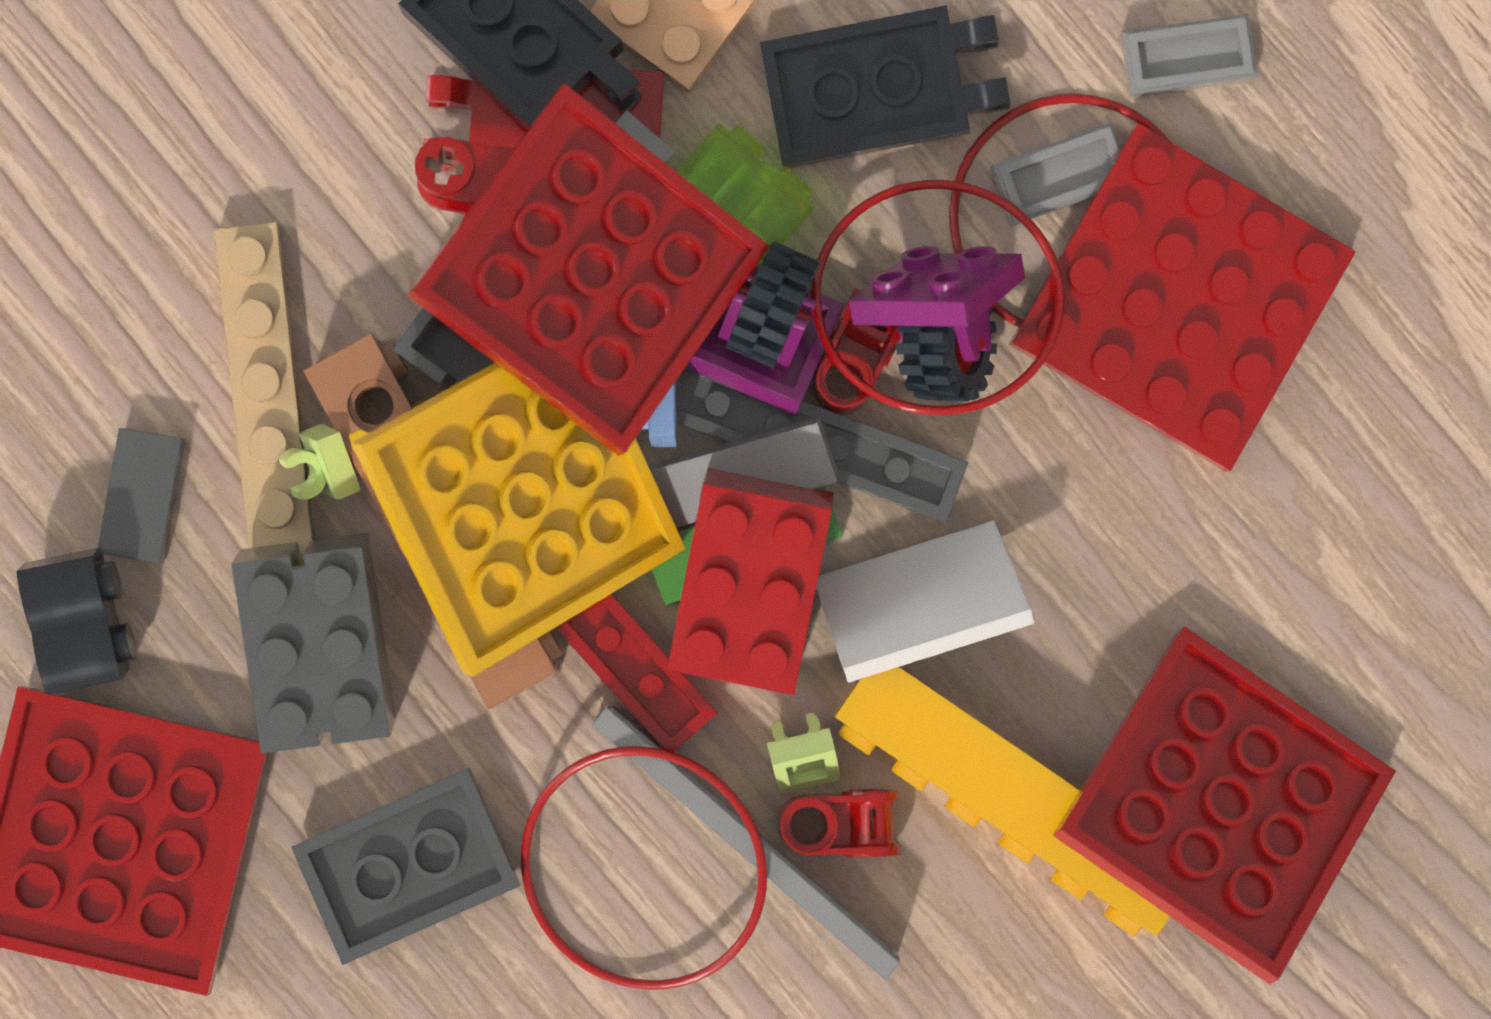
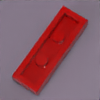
(637, 672)

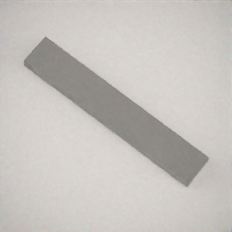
(731, 828)

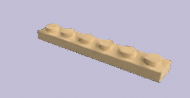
(263, 383)

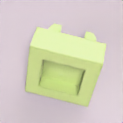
(327, 462)
(803, 759)

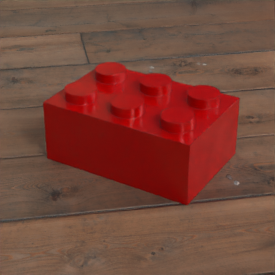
(750, 581)

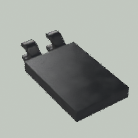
(527, 49)
(877, 85)

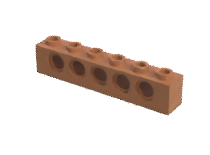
(341, 387)

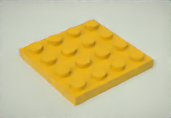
(512, 513)

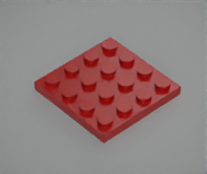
(589, 270)
(1184, 297)
(1225, 805)
(122, 838)

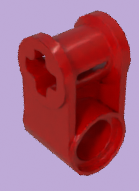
(474, 169)
(863, 350)
(845, 823)

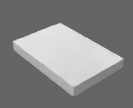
(922, 601)

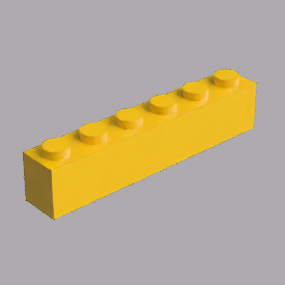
(984, 781)

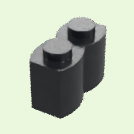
(75, 620)

